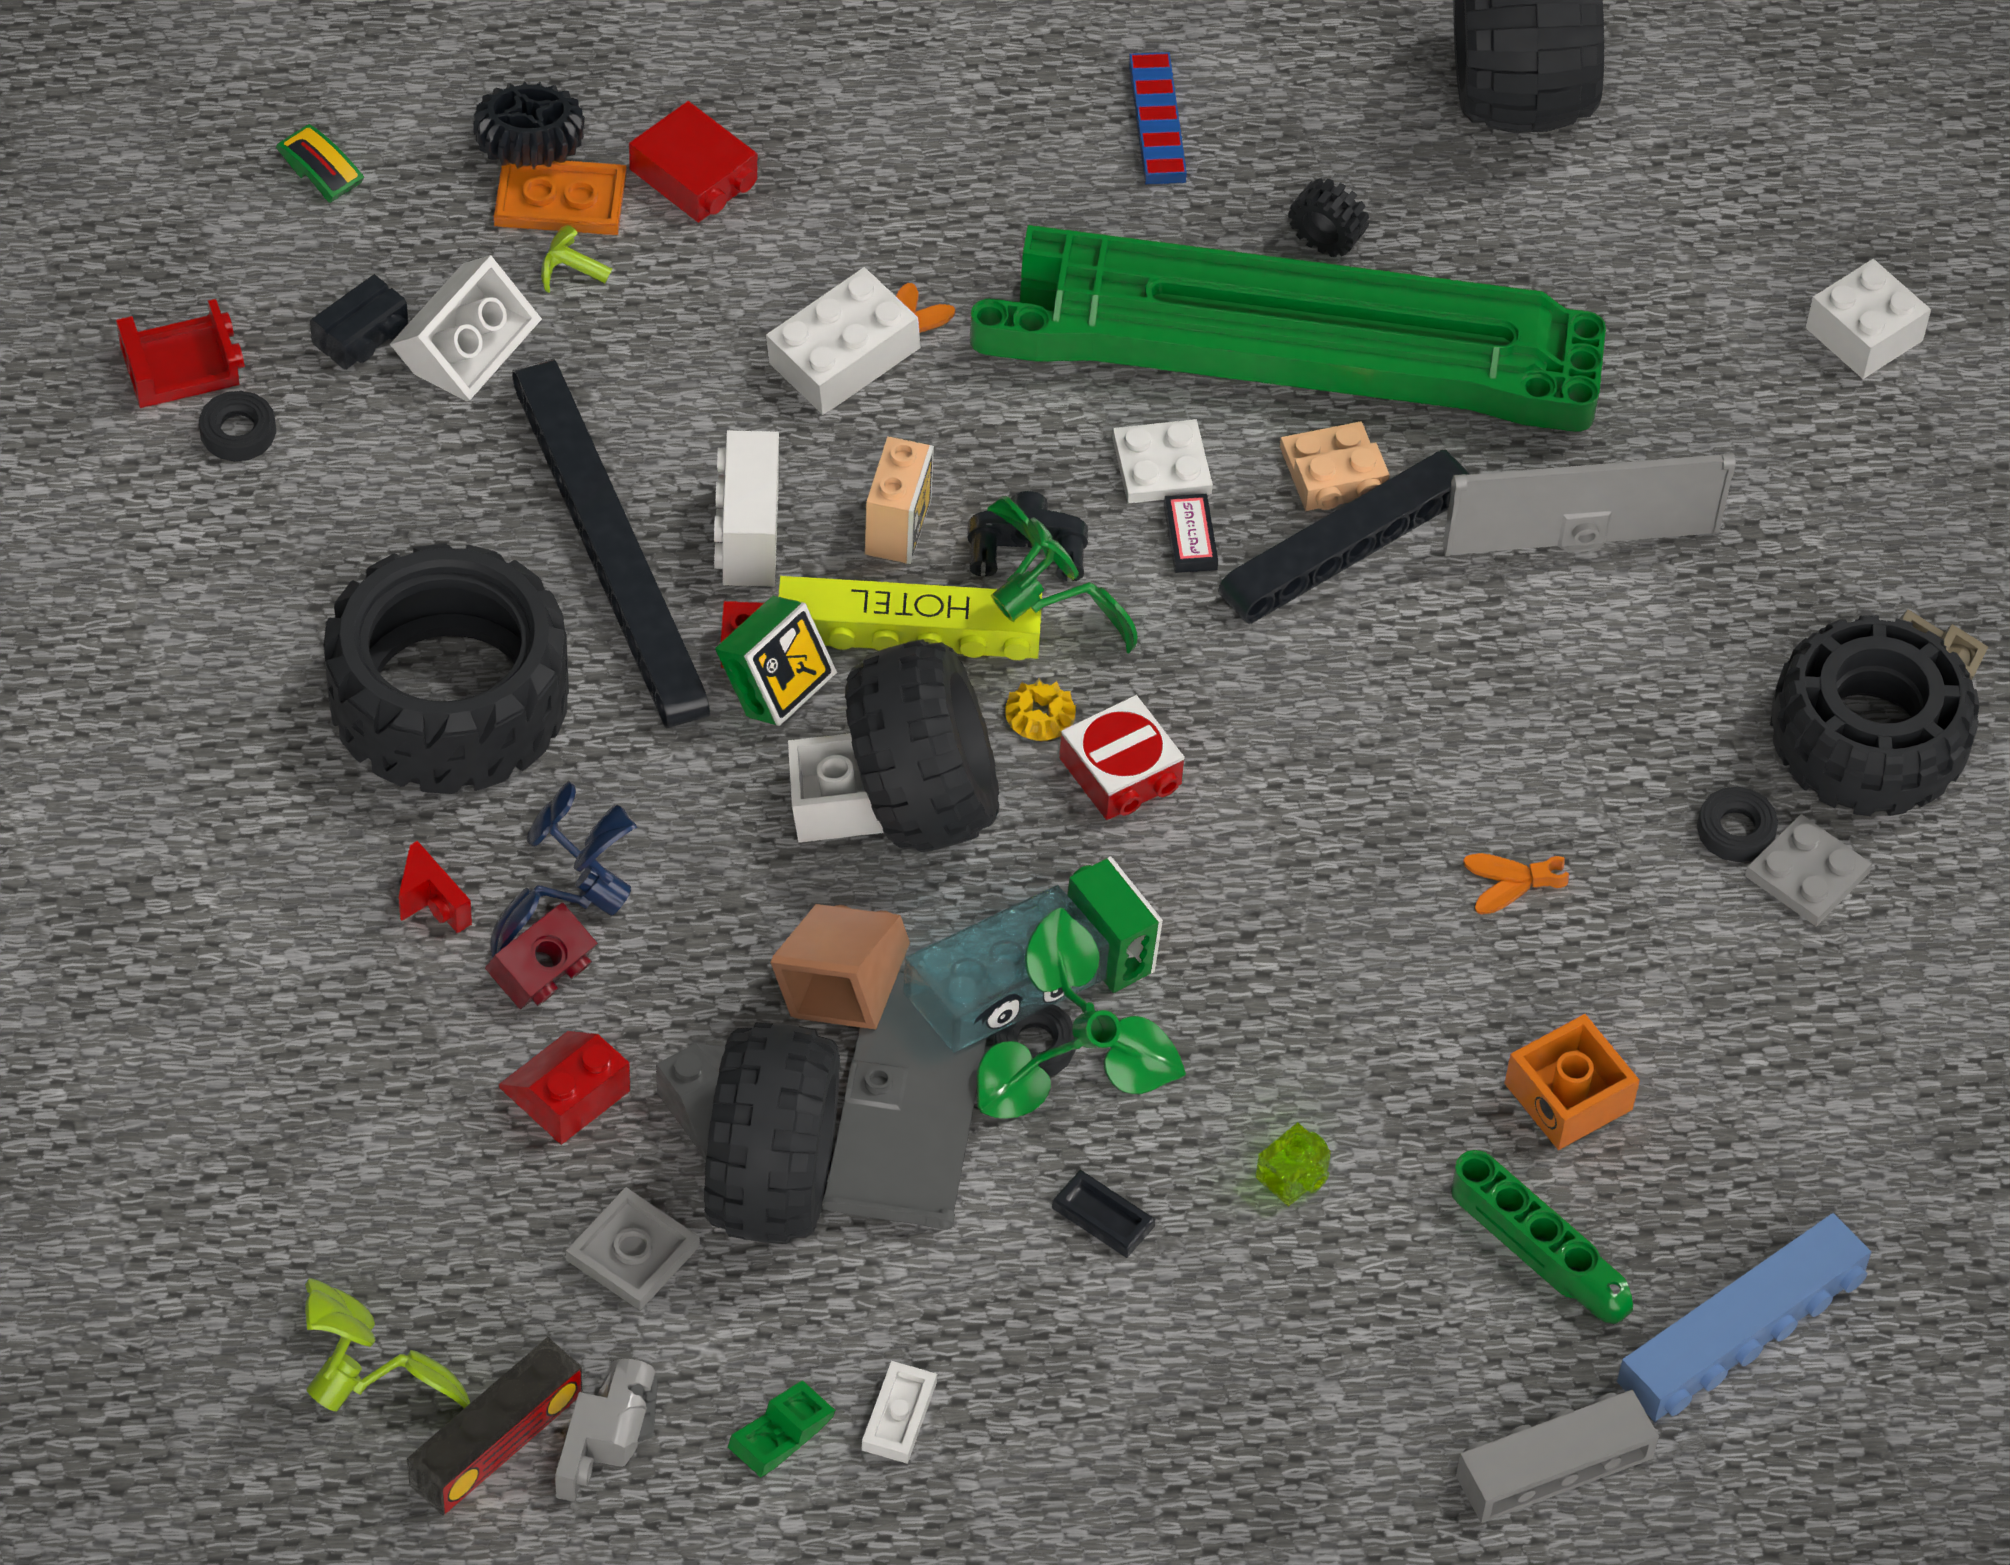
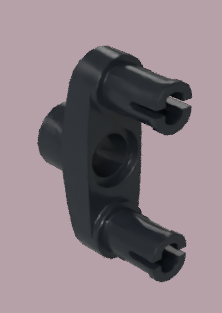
(989, 530)

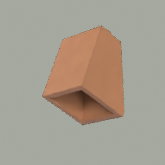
(841, 965)

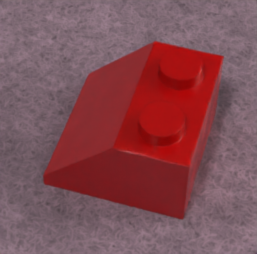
(569, 1083)

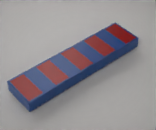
(1157, 118)

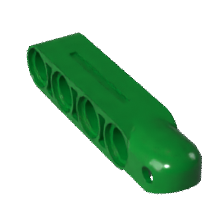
(1536, 1219)

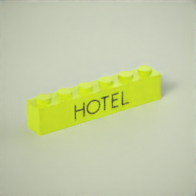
(898, 613)

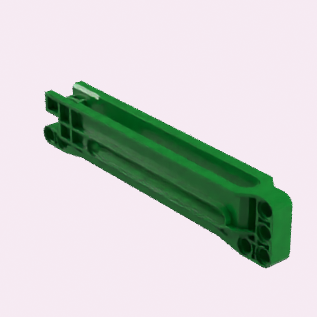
(1299, 326)

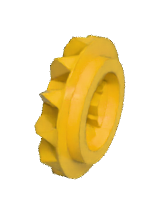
(1036, 724)

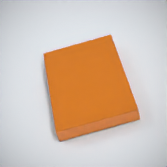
(561, 195)

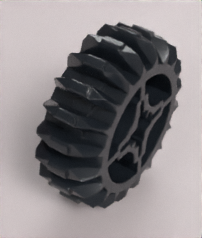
(528, 125)

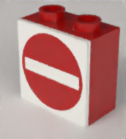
(1122, 758)

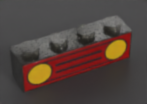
(495, 1426)

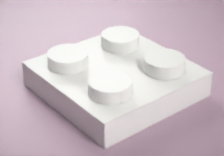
(1161, 460)

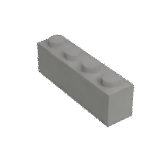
(1556, 1455)

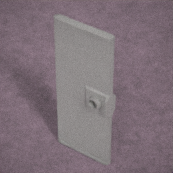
(1587, 504)

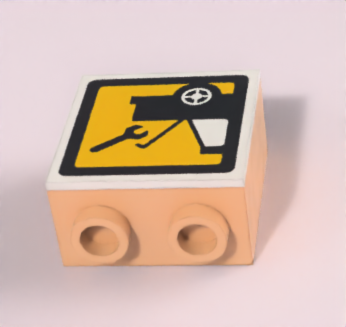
(899, 500)

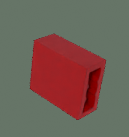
(693, 161)

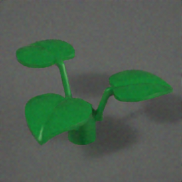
(1023, 589)
(1139, 1052)

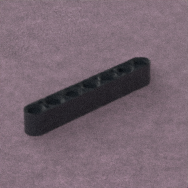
(1341, 538)

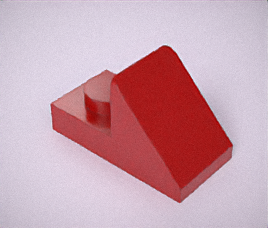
(429, 885)

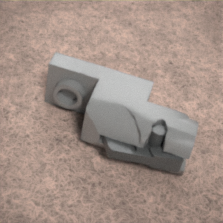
(608, 1424)

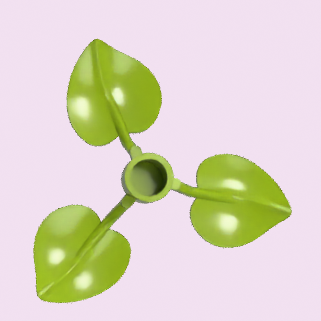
(344, 1315)

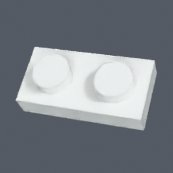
(899, 1412)

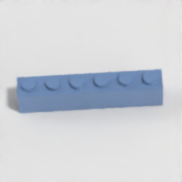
(1745, 1317)

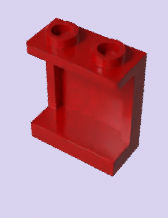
(180, 357)

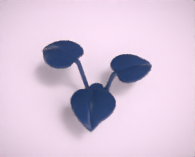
(595, 882)

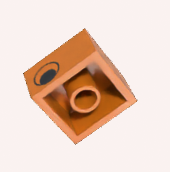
(1571, 1081)

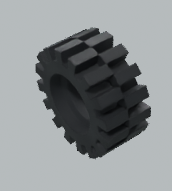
(1328, 217)

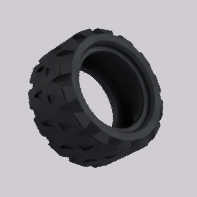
(439, 595)

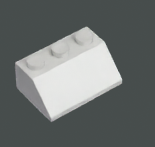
(467, 329)

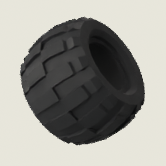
(1529, 62)

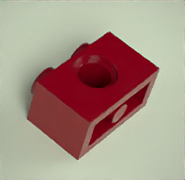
(558, 936)

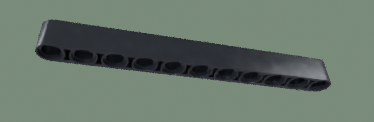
(611, 544)

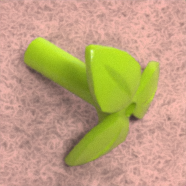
(561, 253)

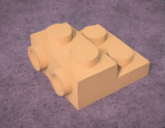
(1333, 465)

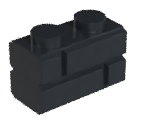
(359, 322)

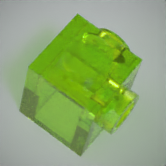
(1294, 1164)

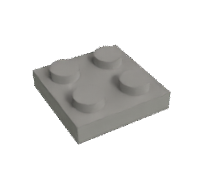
(1808, 870)
(632, 1248)

